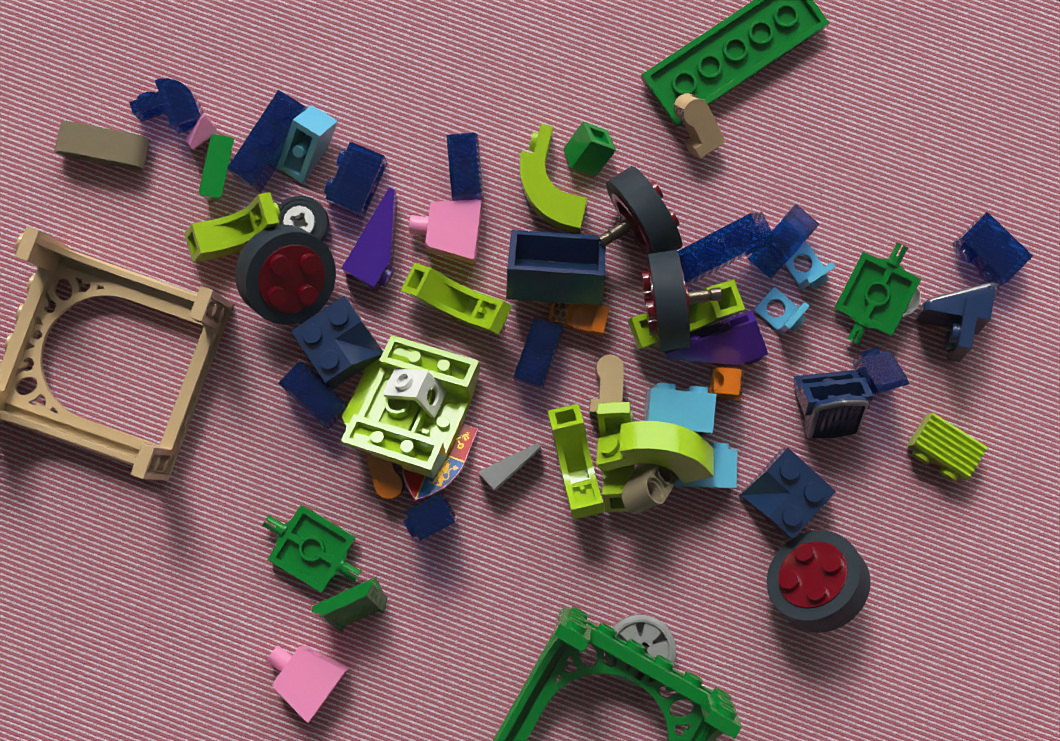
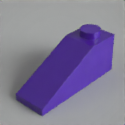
(374, 251)
(726, 342)

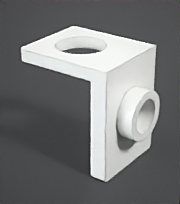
(414, 385)

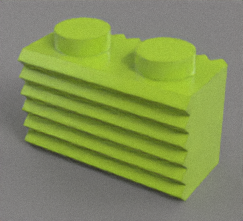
(946, 447)

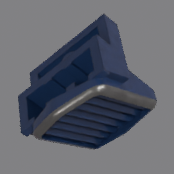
(962, 311)
(833, 403)

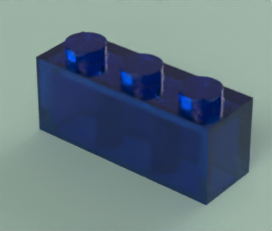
(263, 147)
(725, 246)

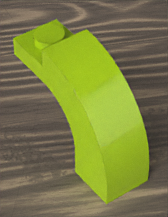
(549, 203)
(231, 233)
(456, 300)
(700, 314)
(610, 418)
(658, 444)
(575, 461)

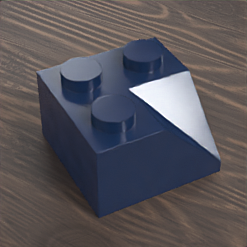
(337, 342)
(787, 493)

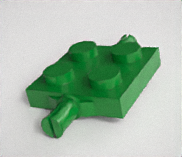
(877, 293)
(311, 548)

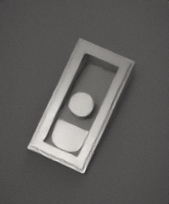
(502, 471)

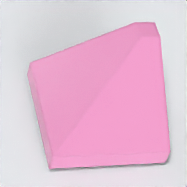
(201, 132)

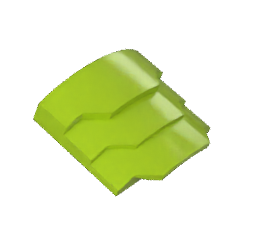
(401, 428)

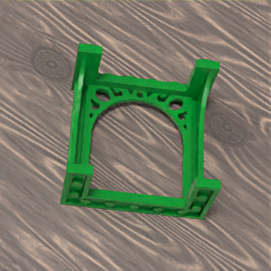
(711, 710)

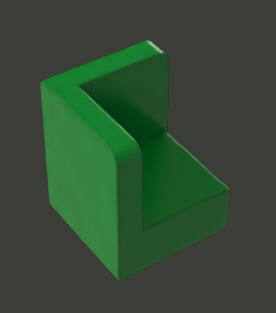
(589, 149)

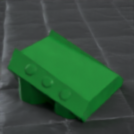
(352, 604)

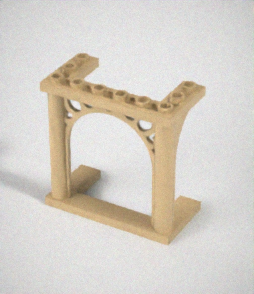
(59, 262)

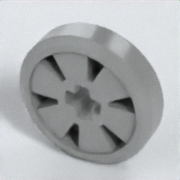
(649, 630)

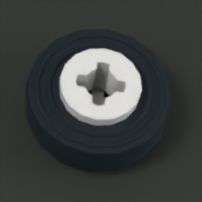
(315, 217)

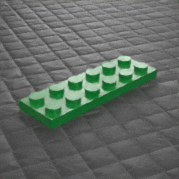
(733, 51)

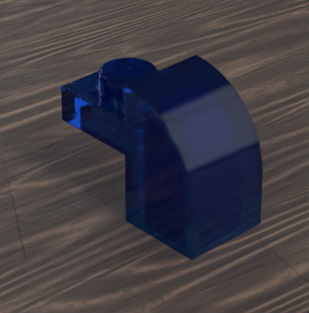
(174, 100)
(789, 236)

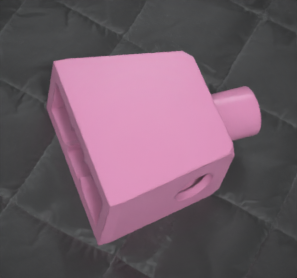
(451, 228)
(305, 678)

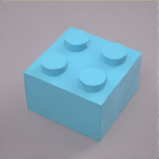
(686, 408)

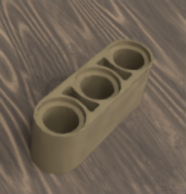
(102, 145)
(648, 487)

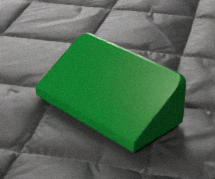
(216, 167)

